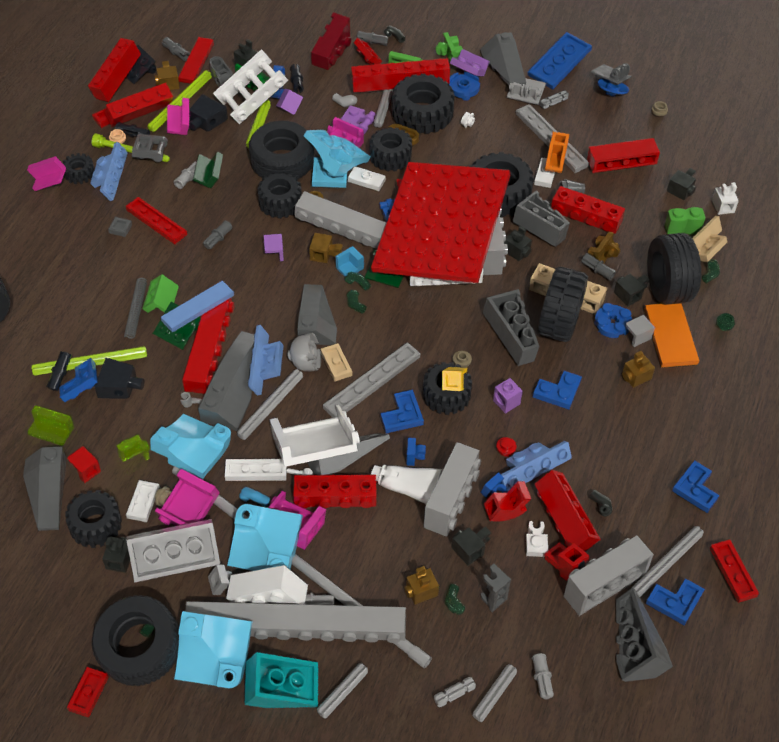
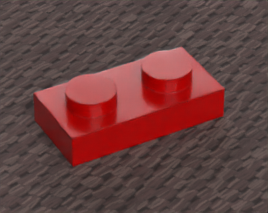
(367, 51)
(87, 692)

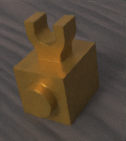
(167, 75)
(322, 248)
(638, 370)
(421, 585)

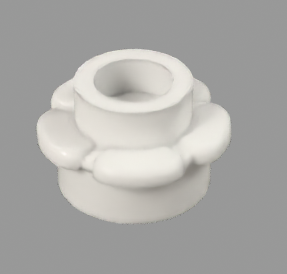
(468, 119)

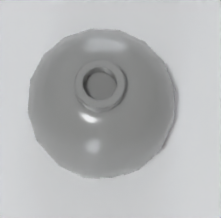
(304, 353)

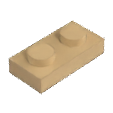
(336, 362)

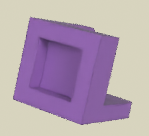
(289, 101)
(273, 244)

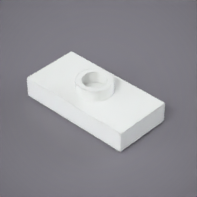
(543, 177)
(366, 178)
(142, 501)

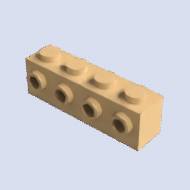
(593, 296)

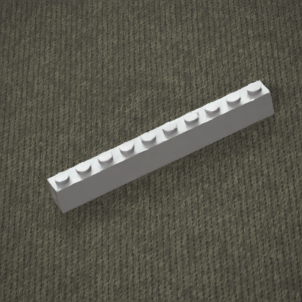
(313, 621)

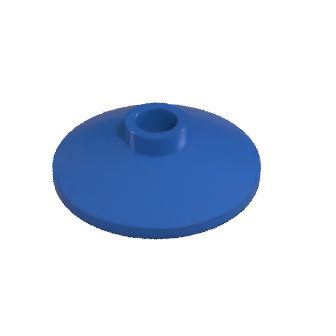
(612, 89)

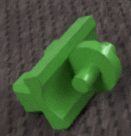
(449, 46)

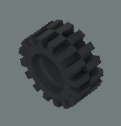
(76, 162)

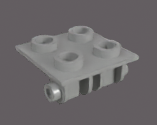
(528, 93)

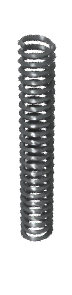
(134, 299)

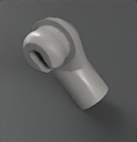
(345, 101)

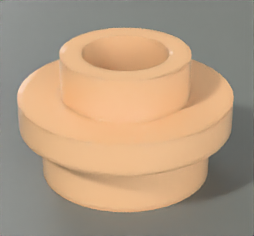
(117, 136)

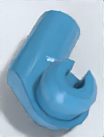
(248, 493)

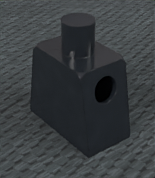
(207, 114)
(117, 380)

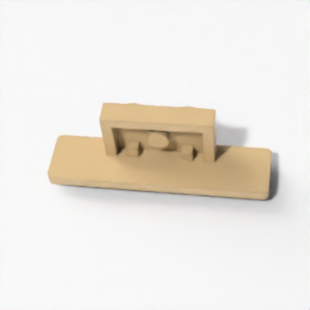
(708, 240)

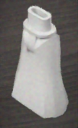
(408, 481)

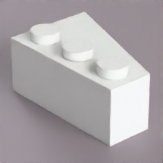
(267, 586)

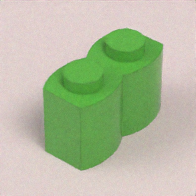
(684, 221)

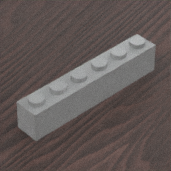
(339, 219)

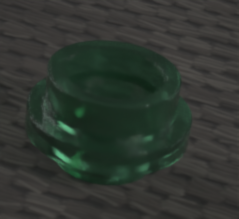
(725, 321)

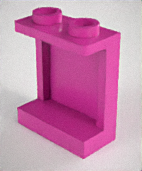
(188, 500)
(310, 523)

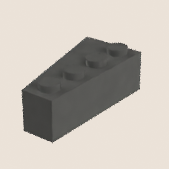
(512, 325)

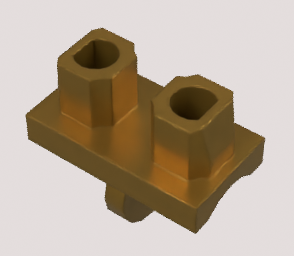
(605, 248)

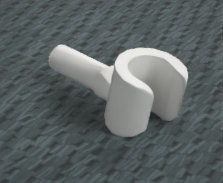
(307, 471)

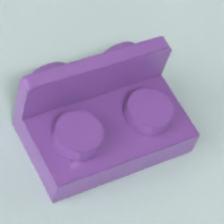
(470, 63)

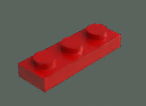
(734, 571)

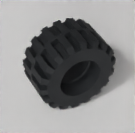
(390, 149)
(279, 194)
(445, 400)
(89, 505)

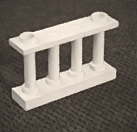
(241, 78)

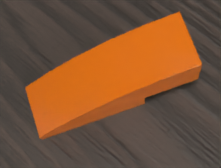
(557, 152)

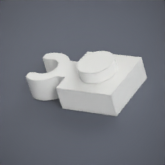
(536, 541)

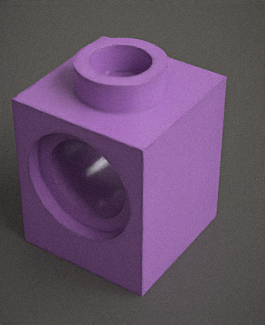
(507, 395)

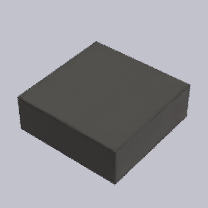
(120, 226)

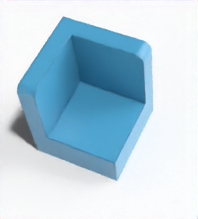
(349, 261)

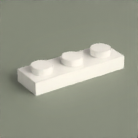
(255, 470)

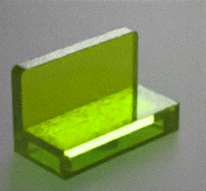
(50, 425)

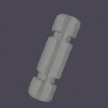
(454, 692)

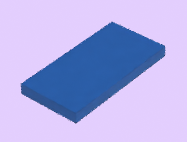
(559, 60)

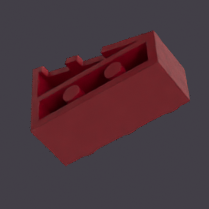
(332, 43)

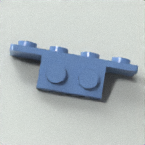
(109, 170)
(265, 360)
(534, 462)

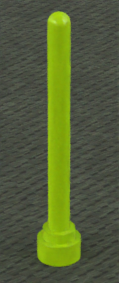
(100, 141)

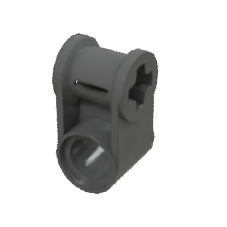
(219, 70)

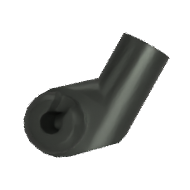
(396, 32)
(604, 503)

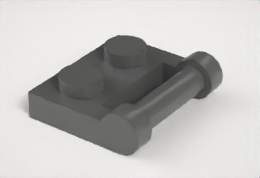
(144, 144)

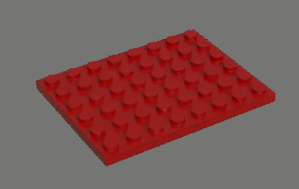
(442, 222)

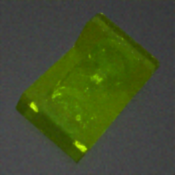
(133, 447)

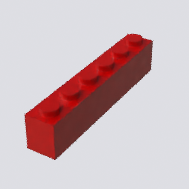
(388, 75)
(207, 348)

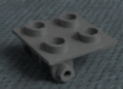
(615, 75)

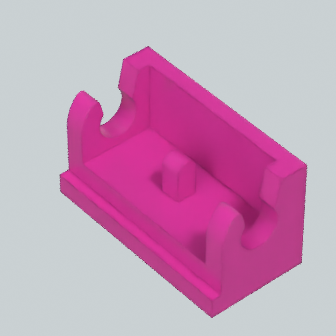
(347, 131)

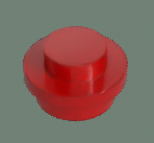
(506, 446)

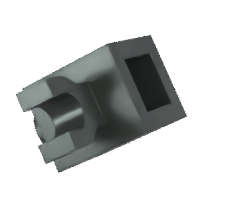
(244, 53)
(682, 184)
(518, 244)
(630, 289)
(470, 545)
(116, 554)

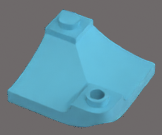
(336, 152)
(191, 444)
(264, 538)
(211, 649)

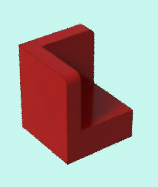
(85, 464)

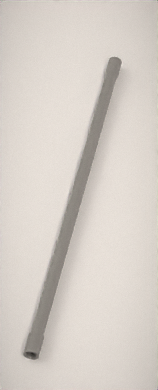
(413, 651)

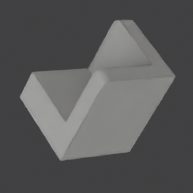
(641, 329)

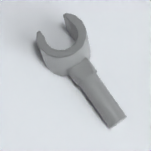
(188, 400)

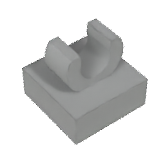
(219, 579)

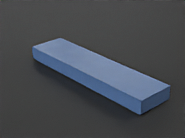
(197, 306)

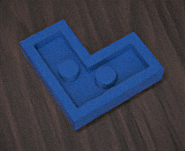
(85, 379)
(560, 394)
(406, 416)
(692, 488)
(678, 605)

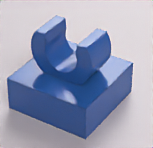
(414, 452)
(493, 485)

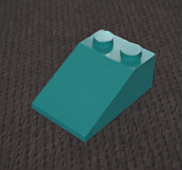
(280, 682)

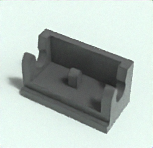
(498, 587)

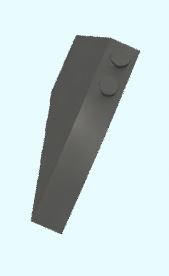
(229, 388)

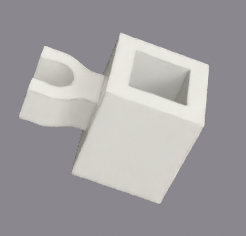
(725, 199)

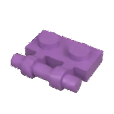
(356, 115)

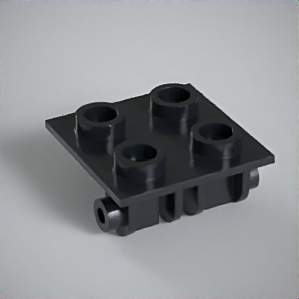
(141, 66)

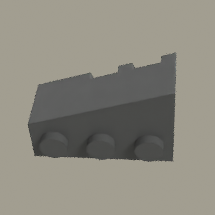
(541, 219)

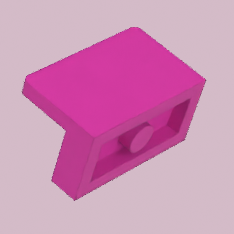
(178, 118)
(47, 173)

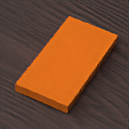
(672, 335)

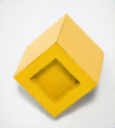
(453, 378)

